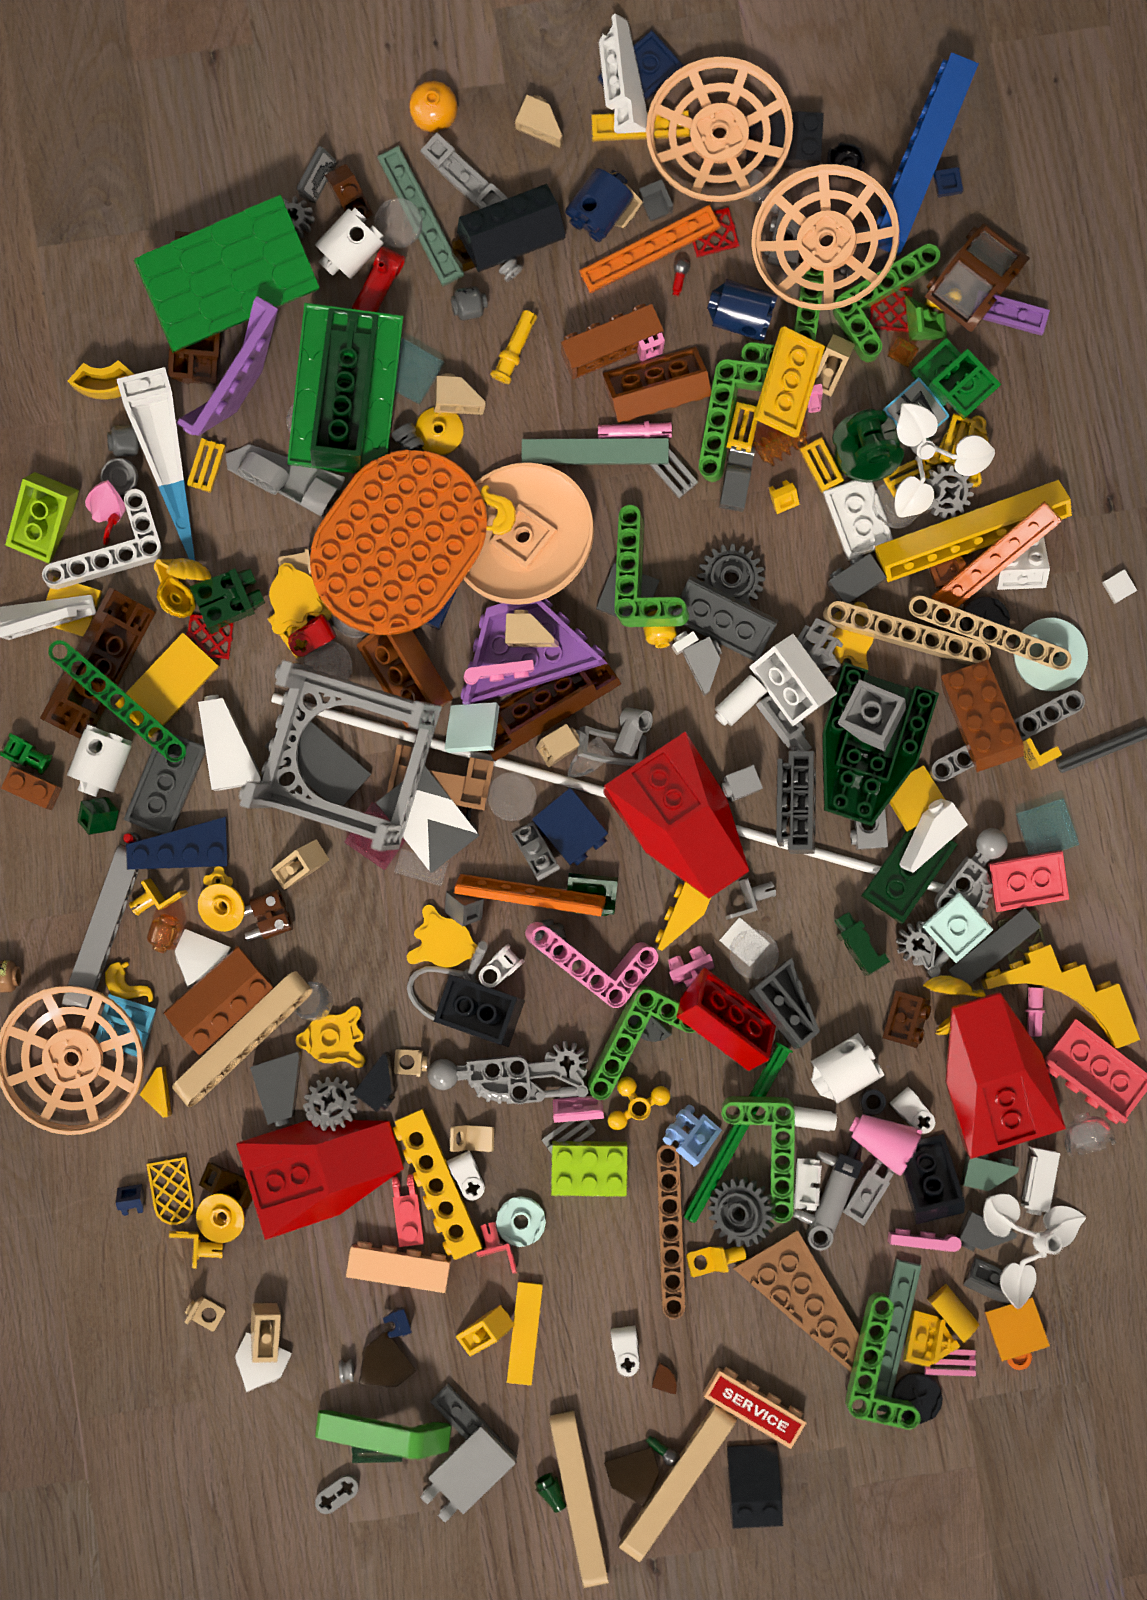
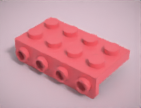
(1097, 1071)

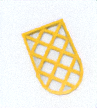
(172, 1197)

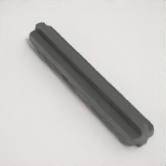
(1102, 749)

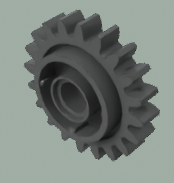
(737, 563)
(755, 1204)

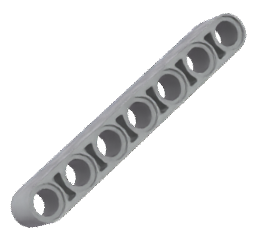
(1036, 716)
(102, 930)

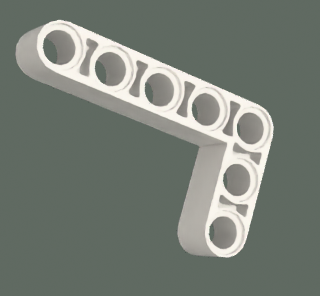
(113, 552)

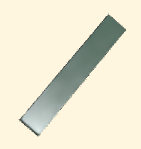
(431, 236)
(596, 451)
(902, 1295)

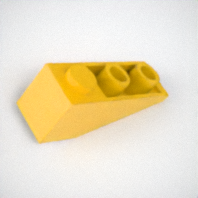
(687, 910)

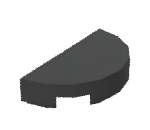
(653, 1031)

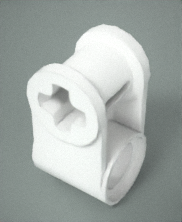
(501, 966)
(910, 1108)
(464, 1171)
(625, 1346)

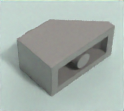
(703, 662)

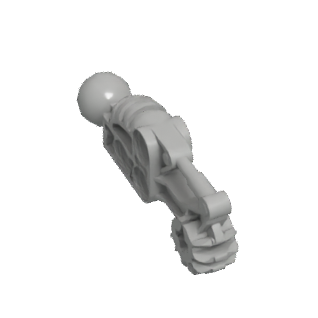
(990, 845)
(444, 1074)

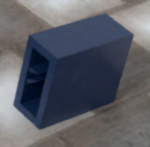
(571, 827)

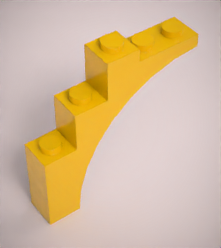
(1104, 1004)

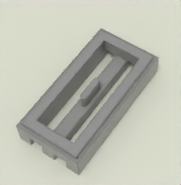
(684, 471)
(591, 1130)

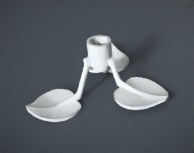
(913, 429)
(1062, 1227)

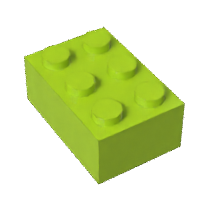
(589, 1168)

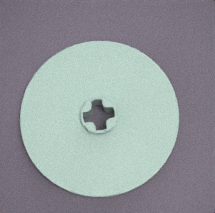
(1061, 634)

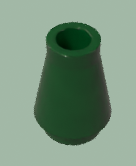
(550, 1490)

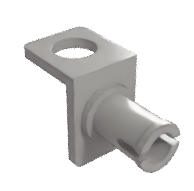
(752, 895)

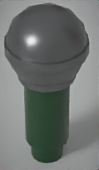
(669, 1455)

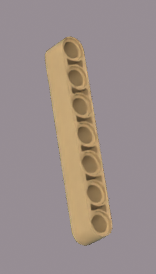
(918, 631)
(1000, 637)
(242, 1039)
(677, 1482)
(578, 1499)

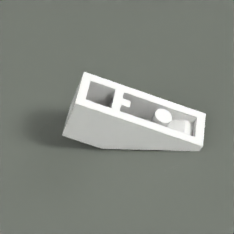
(933, 831)

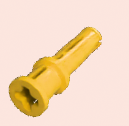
(510, 356)

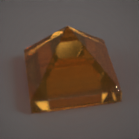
(903, 351)

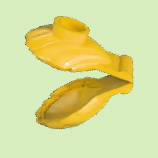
(171, 593)
(954, 986)

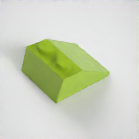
(41, 516)

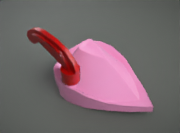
(105, 505)

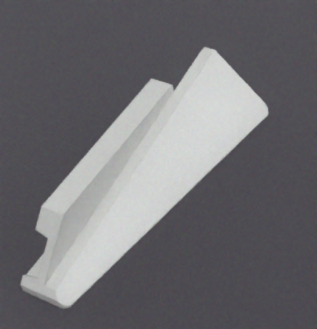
(622, 78)
(37, 616)

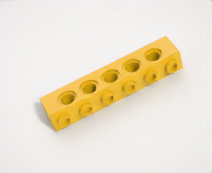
(454, 1246)

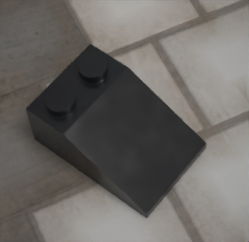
(806, 140)
(479, 1010)
(932, 1182)
(754, 1486)

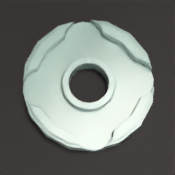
(520, 1206)

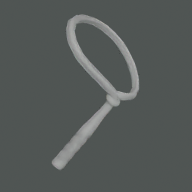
(469, 974)

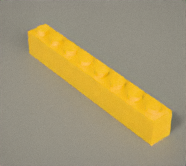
(966, 532)

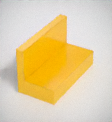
(1033, 758)

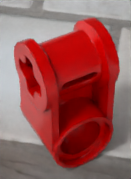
(315, 633)

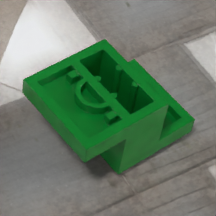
(956, 378)

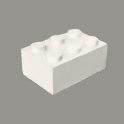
(793, 679)

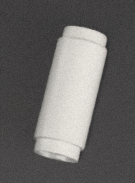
(814, 1118)

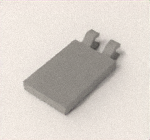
(469, 1472)

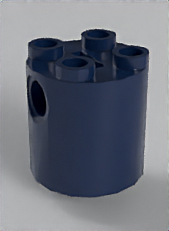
(599, 203)
(742, 309)

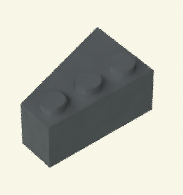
(785, 1004)

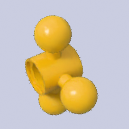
(627, 1086)

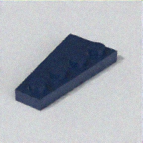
(185, 848)

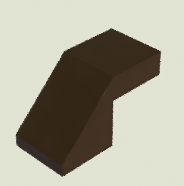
(220, 1180)

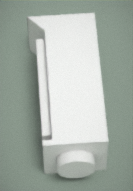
(1040, 1180)

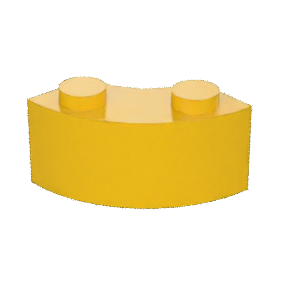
(99, 382)

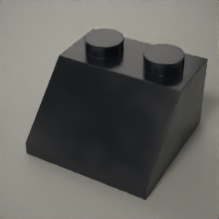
(378, 1085)

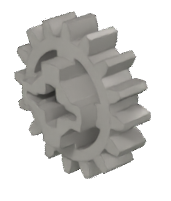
(954, 486)
(325, 1095)

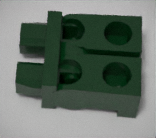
(225, 599)
(858, 944)

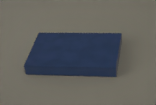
(654, 63)

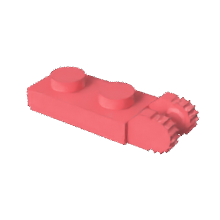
(407, 1214)

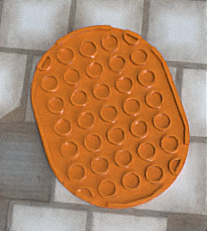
(398, 542)

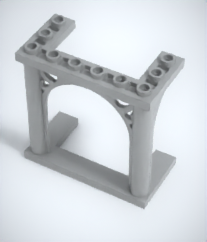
(270, 793)

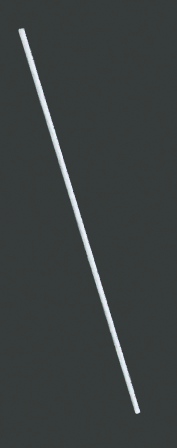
(573, 783)

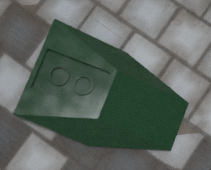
(861, 777)

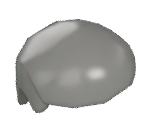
(121, 475)

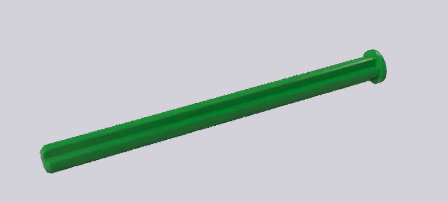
(734, 1136)

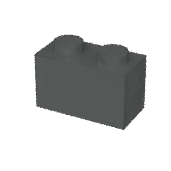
(857, 579)

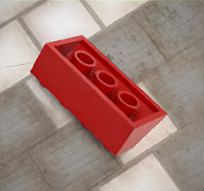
(727, 1020)

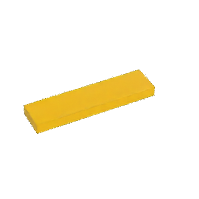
(604, 128)
(524, 1333)

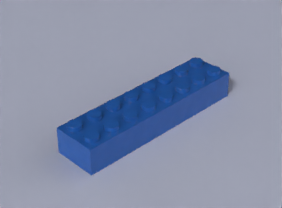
(927, 145)

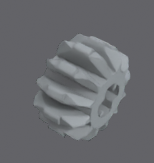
(303, 214)

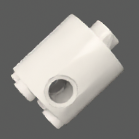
(342, 251)
(99, 760)
(845, 1069)

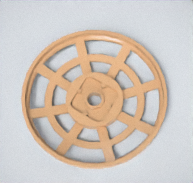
(719, 116)
(816, 227)
(60, 1070)

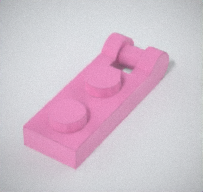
(497, 672)
(924, 1240)

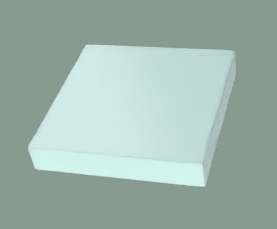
(472, 727)
(957, 927)

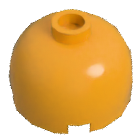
(433, 106)

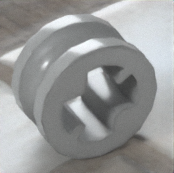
(510, 269)
(346, 1370)

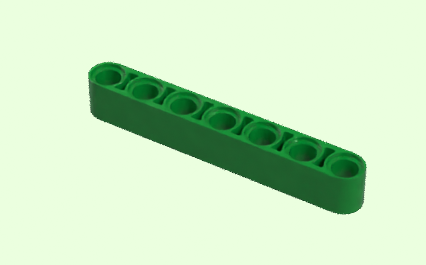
(128, 707)

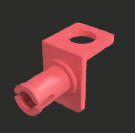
(493, 1244)

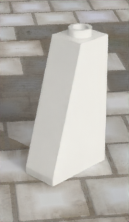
(226, 750)

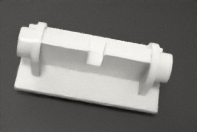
(807, 1173)

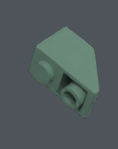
(986, 1173)

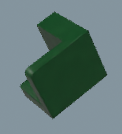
(98, 815)

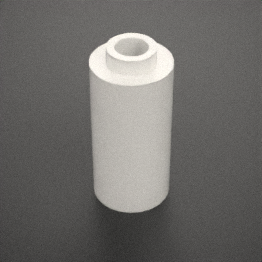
(739, 701)

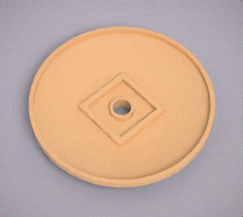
(559, 541)

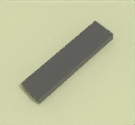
(995, 947)
(461, 1414)

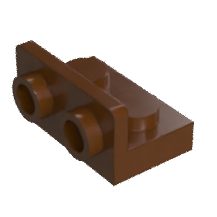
(907, 1019)

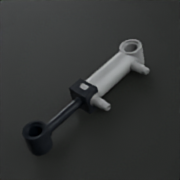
(839, 1185)

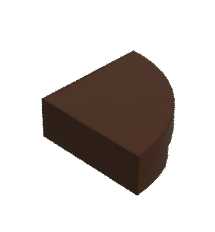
(664, 1379)

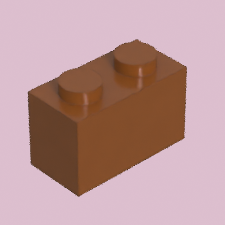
(31, 788)

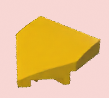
(927, 1340)

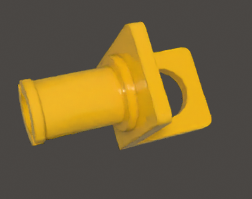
(153, 896)
(200, 1249)
(716, 1259)

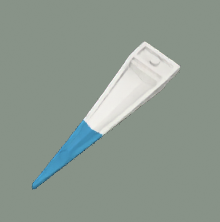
(151, 412)

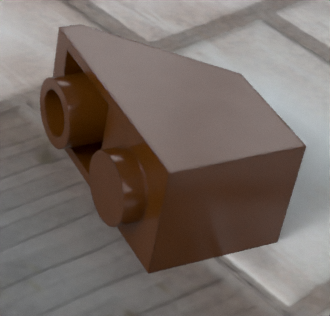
(348, 190)

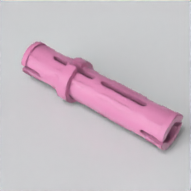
(635, 431)

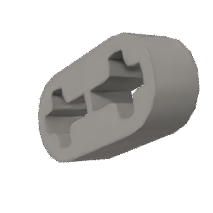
(340, 1499)

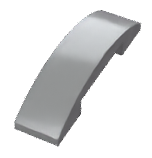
(460, 173)

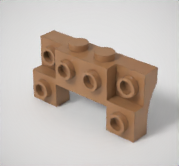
(464, 791)

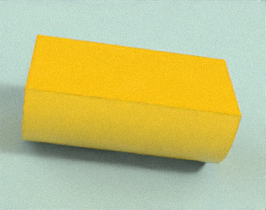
(954, 1312)

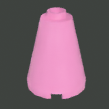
(886, 1140)

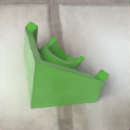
(924, 322)

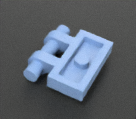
(699, 1138)

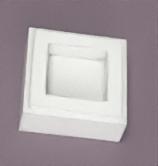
(1119, 586)

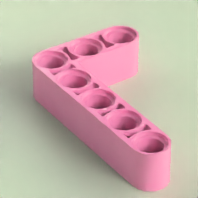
(588, 970)

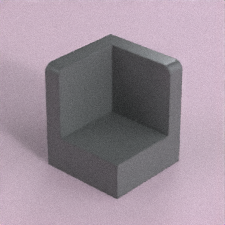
(656, 200)
(463, 908)

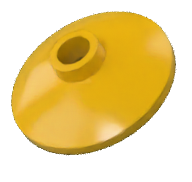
(443, 442)
(214, 913)
(211, 1223)

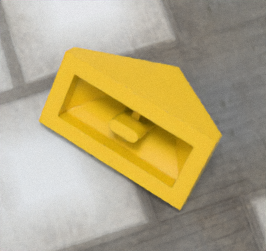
(157, 1092)

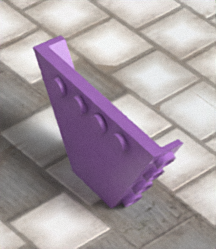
(240, 375)
(549, 662)

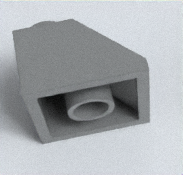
(872, 714)

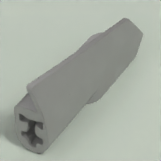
(303, 485)

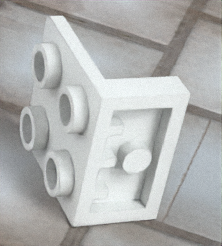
(1027, 571)

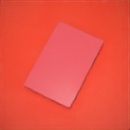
(1028, 880)

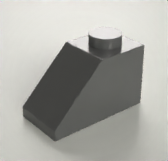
(976, 1234)

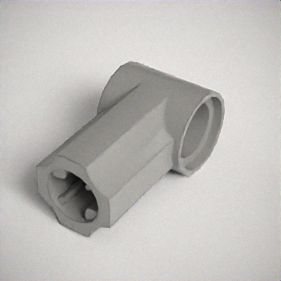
(633, 725)

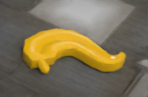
(506, 511)
(118, 987)

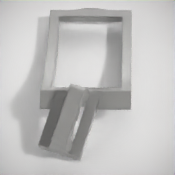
(584, 733)

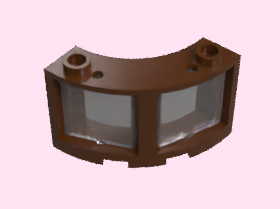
(975, 273)

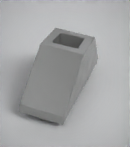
(535, 851)

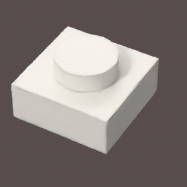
(683, 641)

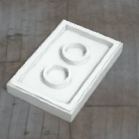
(855, 519)

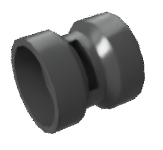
(407, 437)

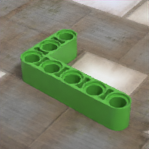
(899, 280)
(802, 326)
(726, 409)
(633, 577)
(633, 1033)
(778, 1147)
(872, 1368)
(383, 1436)

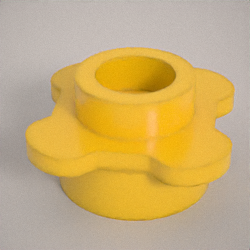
(217, 874)

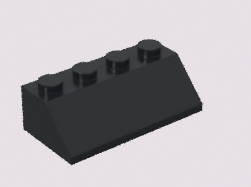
(511, 227)

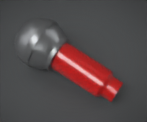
(681, 268)
(131, 838)

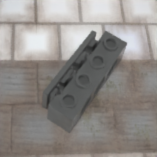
(802, 802)

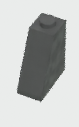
(278, 1087)

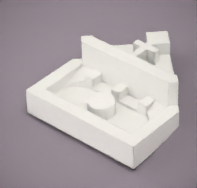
(198, 955)
(259, 1373)

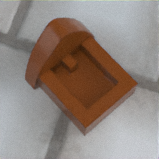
(946, 571)

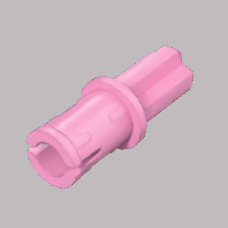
(1035, 1011)

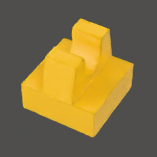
(784, 497)

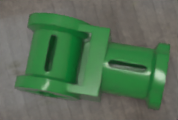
(21, 753)

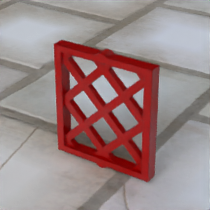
(699, 253)
(889, 327)
(229, 639)

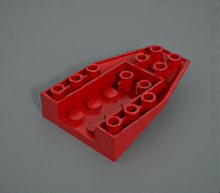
(681, 816)
(997, 1078)
(316, 1174)

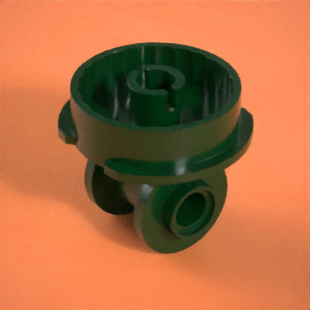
(867, 446)

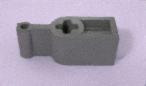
(737, 479)

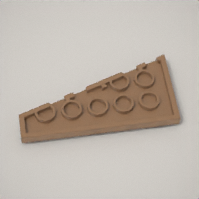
(797, 1287)

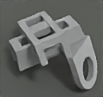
(818, 636)

